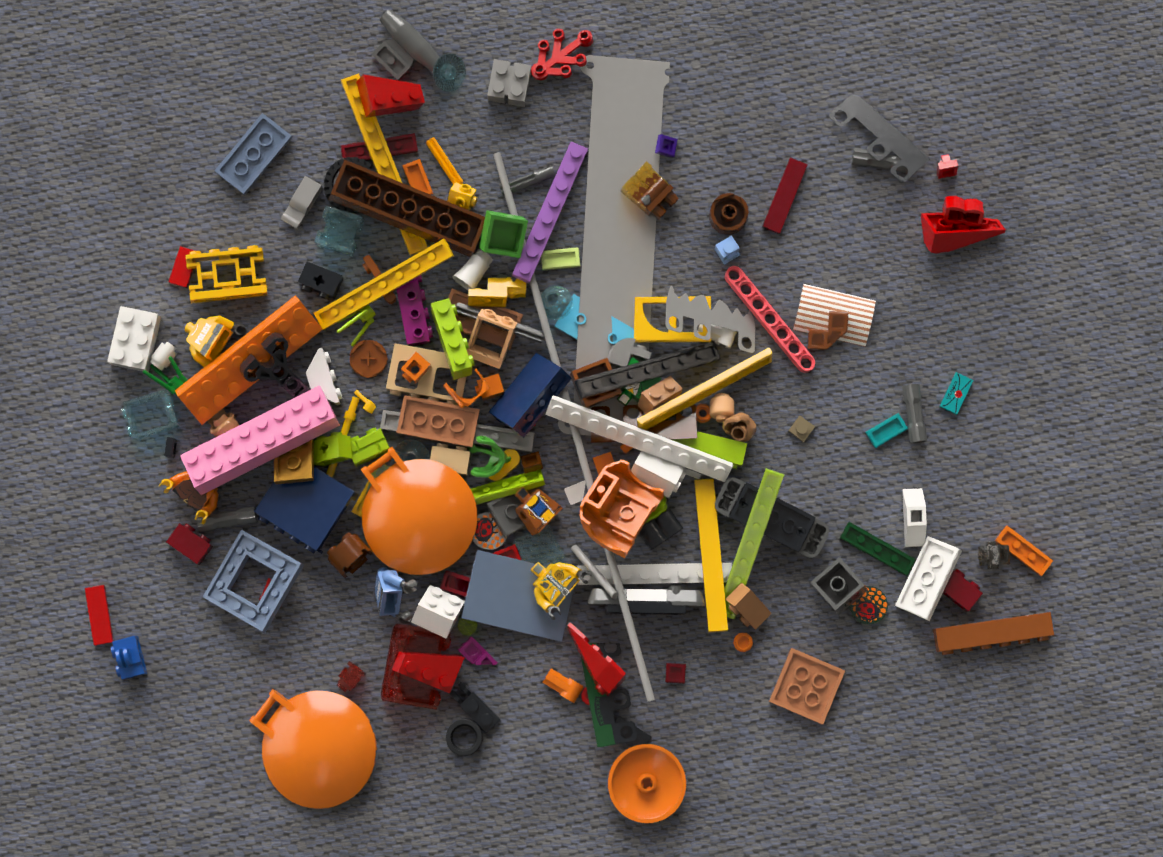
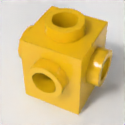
(462, 196)

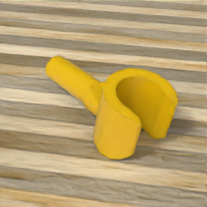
(369, 405)

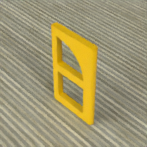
(647, 333)

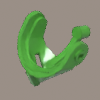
(496, 453)

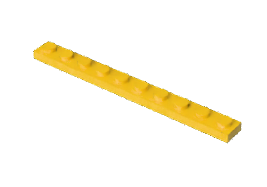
(378, 151)

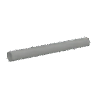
(594, 571)

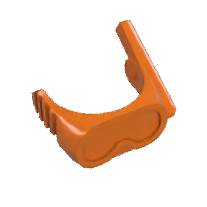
(462, 402)

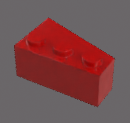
(388, 96)

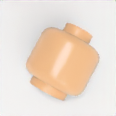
(721, 407)

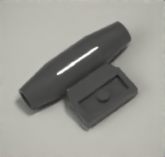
(404, 47)

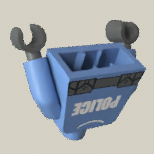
(389, 593)

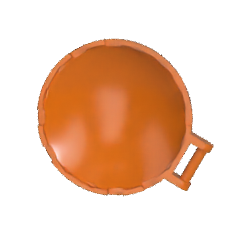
(418, 514)
(316, 747)

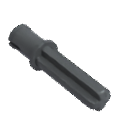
(531, 179)

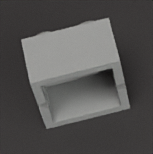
(510, 82)

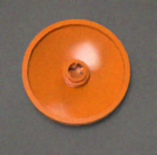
(646, 783)

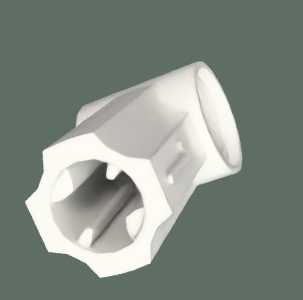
(721, 335)

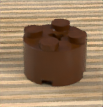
(733, 204)
(348, 554)

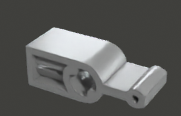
(301, 202)

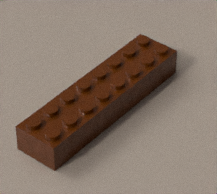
(407, 208)

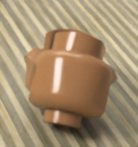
(222, 423)
(740, 427)

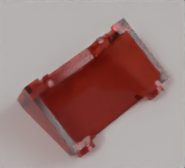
(401, 688)

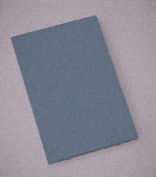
(504, 597)

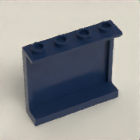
(306, 508)

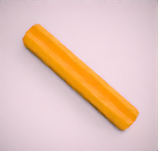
(444, 161)

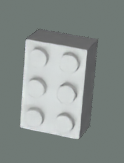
(134, 339)

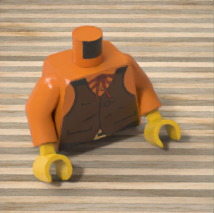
(184, 488)

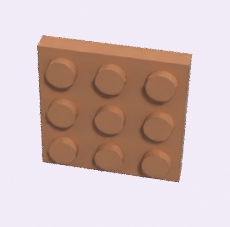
(806, 686)

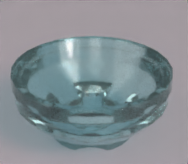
(562, 307)

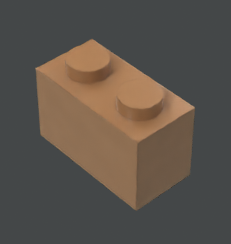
(659, 394)
(748, 606)

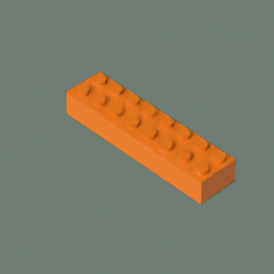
(221, 379)

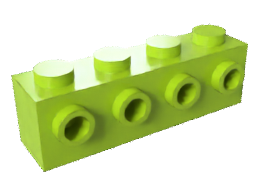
(451, 339)

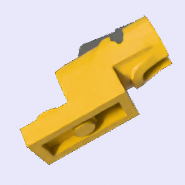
(497, 292)

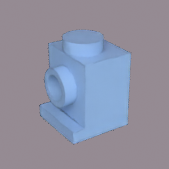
(727, 250)

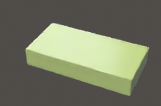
(560, 259)

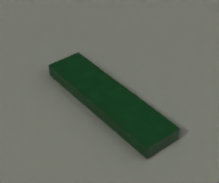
(877, 549)

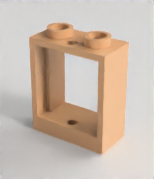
(485, 355)

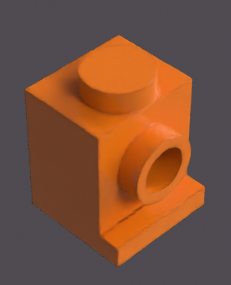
(415, 361)

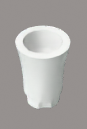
(473, 270)

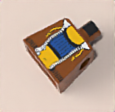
(536, 509)

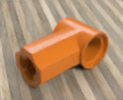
(566, 687)

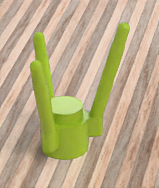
(364, 314)

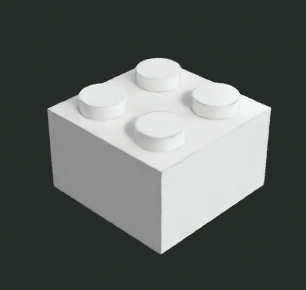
(438, 611)

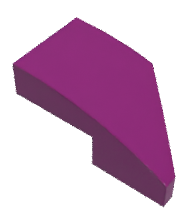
(476, 653)

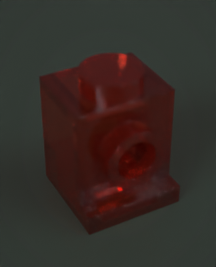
(350, 677)

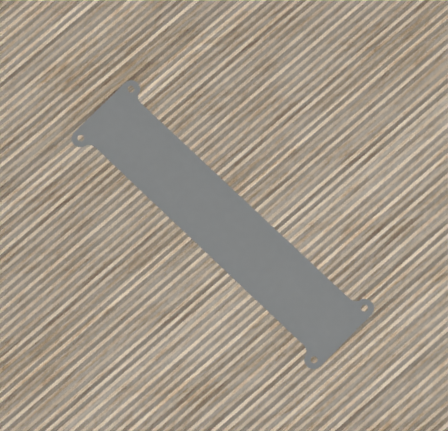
(616, 231)

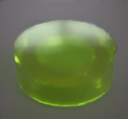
(467, 627)

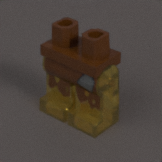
(649, 190)

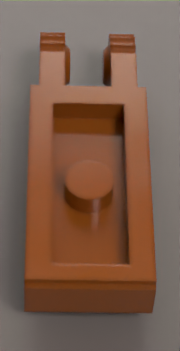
(370, 266)

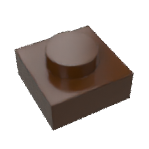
(531, 462)

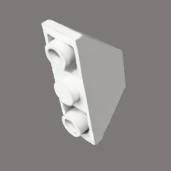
(320, 374)
(914, 517)

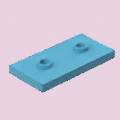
(570, 323)

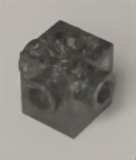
(993, 555)

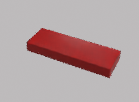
(99, 615)

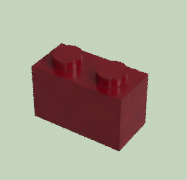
(189, 543)
(961, 591)

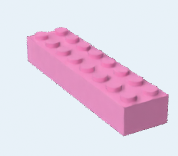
(259, 440)

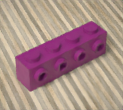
(414, 313)

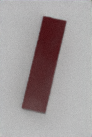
(397, 146)
(784, 195)

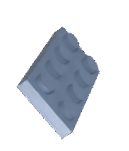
(253, 154)

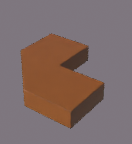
(825, 338)

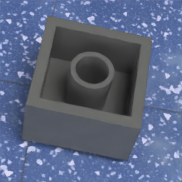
(839, 586)

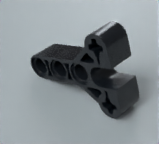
(265, 370)

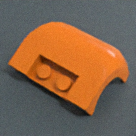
(618, 507)

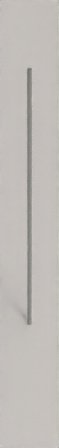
(579, 447)

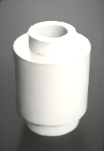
(161, 356)

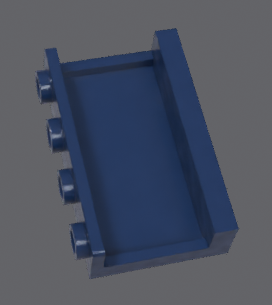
(530, 394)

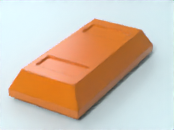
(417, 176)

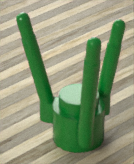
(171, 384)

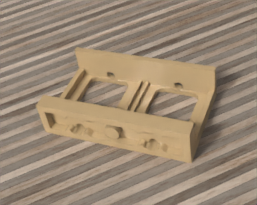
(426, 383)

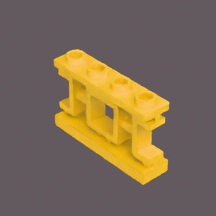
(228, 291)

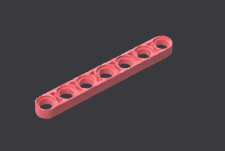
(760, 315)

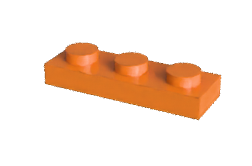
(1024, 550)

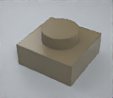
(801, 428)

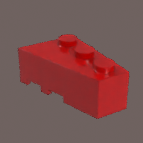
(432, 669)

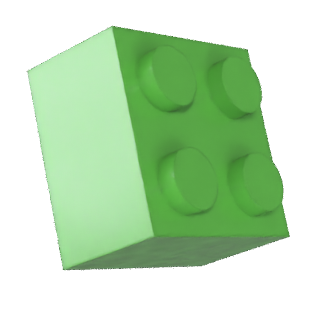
(503, 234)

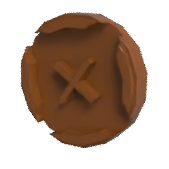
(368, 358)

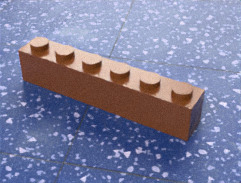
(993, 632)

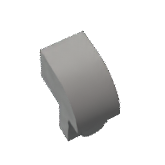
(622, 350)

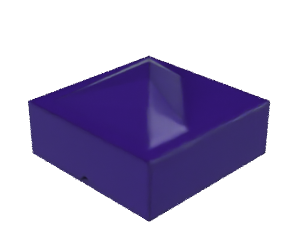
(666, 146)

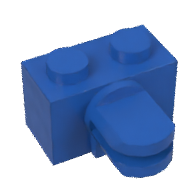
(129, 657)

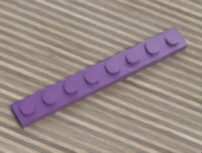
(549, 212)

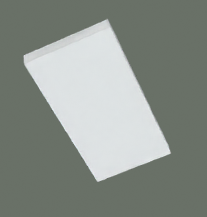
(928, 578)

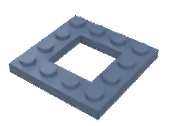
(286, 573)

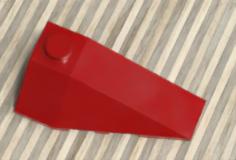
(945, 237)
(604, 671)

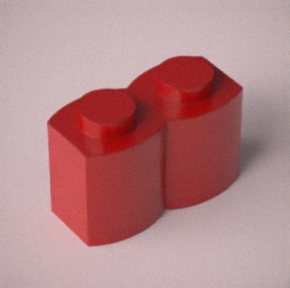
(963, 211)

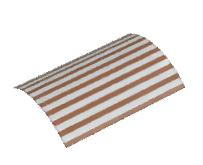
(815, 308)

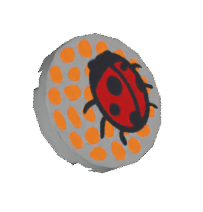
(487, 533)

